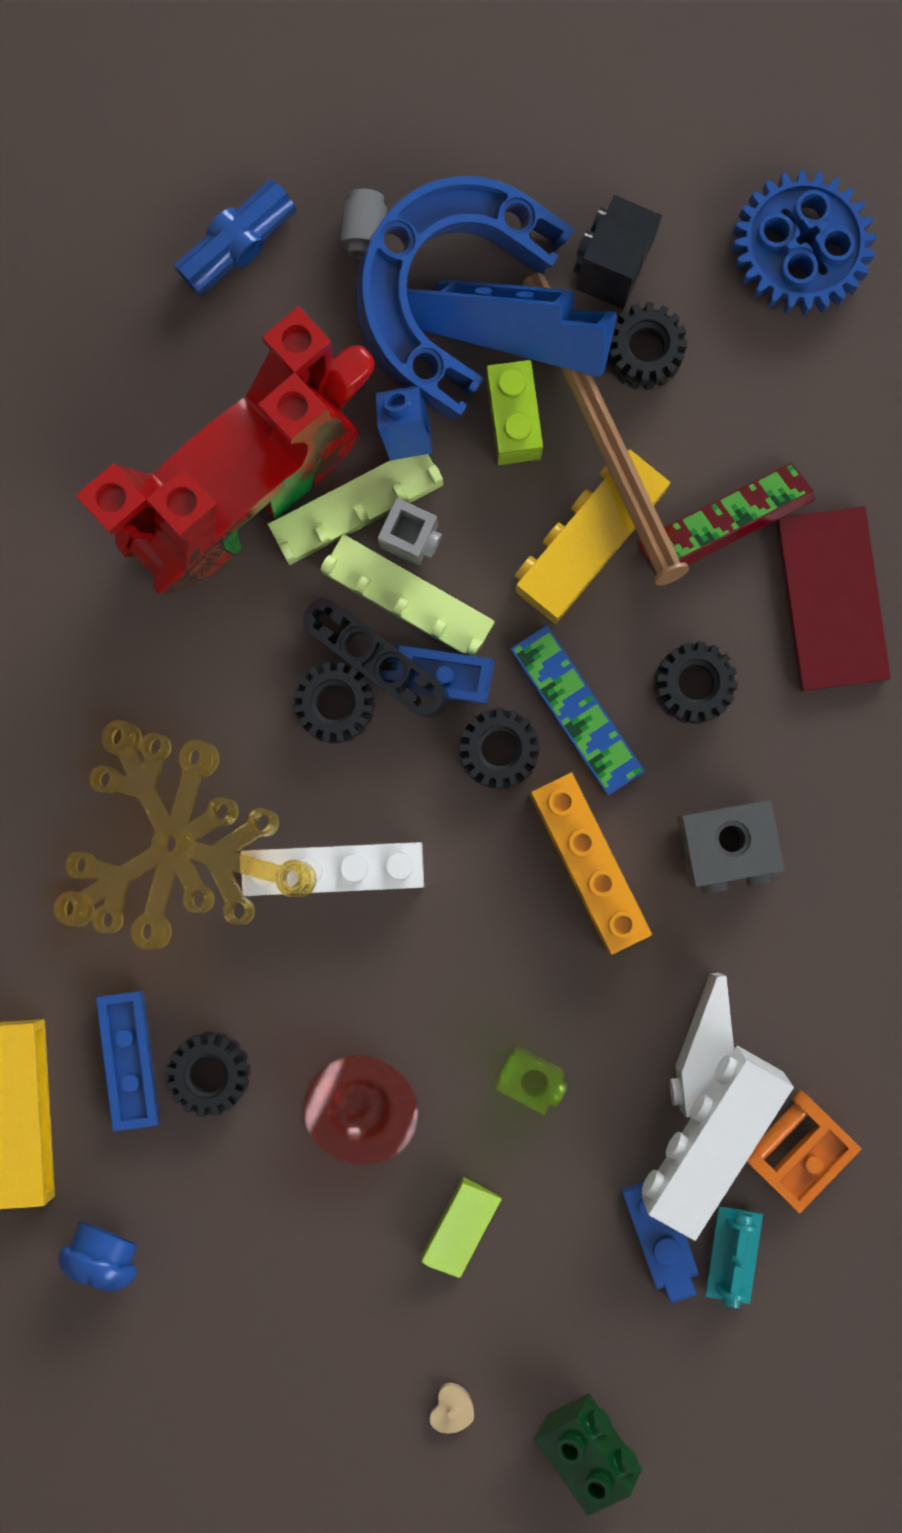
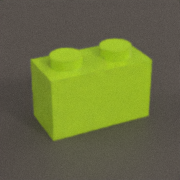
(514, 412)

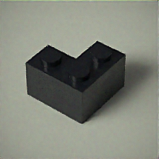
(615, 250)

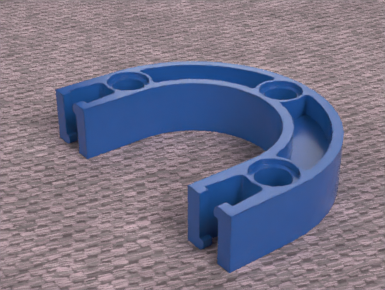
(437, 209)

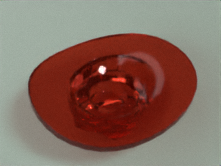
(360, 1110)

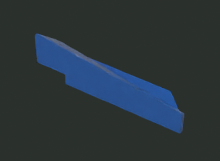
(517, 321)

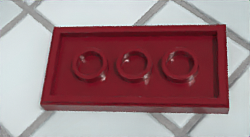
(833, 599)

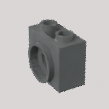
(753, 859)

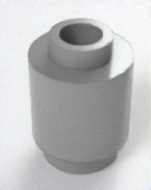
(360, 219)

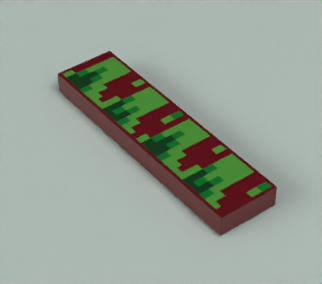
(736, 515)

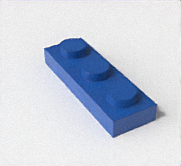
(128, 1060)

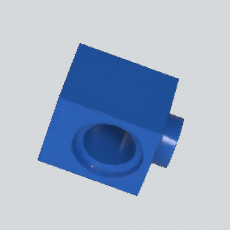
(404, 422)

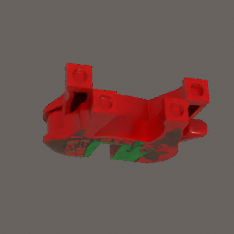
(245, 460)

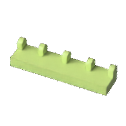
(354, 505)
(407, 596)

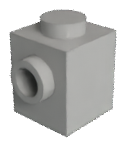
(409, 532)

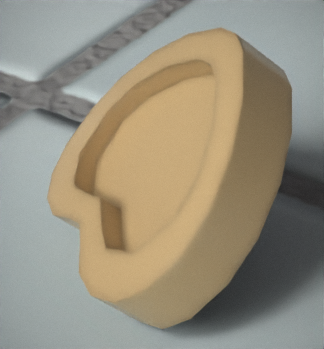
(453, 1410)

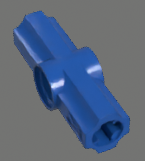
(235, 237)

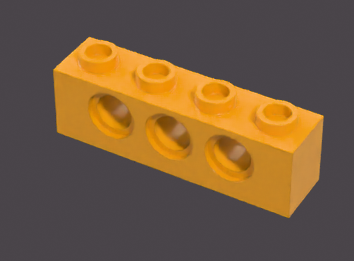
(590, 864)

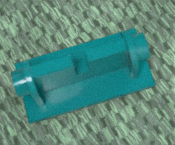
(734, 1256)

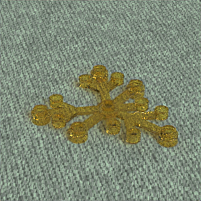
(219, 857)

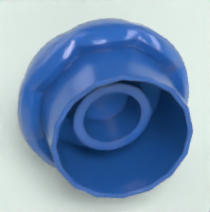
(98, 1259)

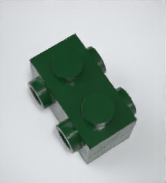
(589, 1454)

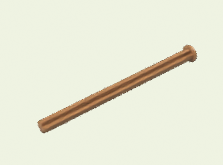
(621, 469)

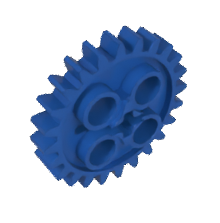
(837, 224)

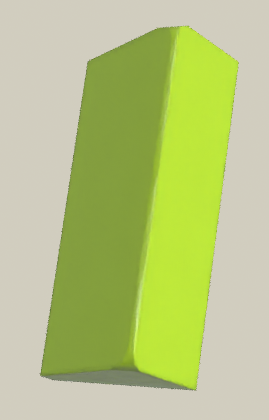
(460, 1228)

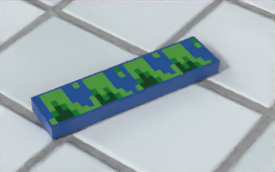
(577, 710)

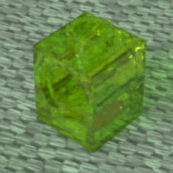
(517, 1065)

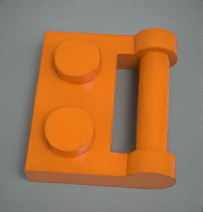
(811, 1161)

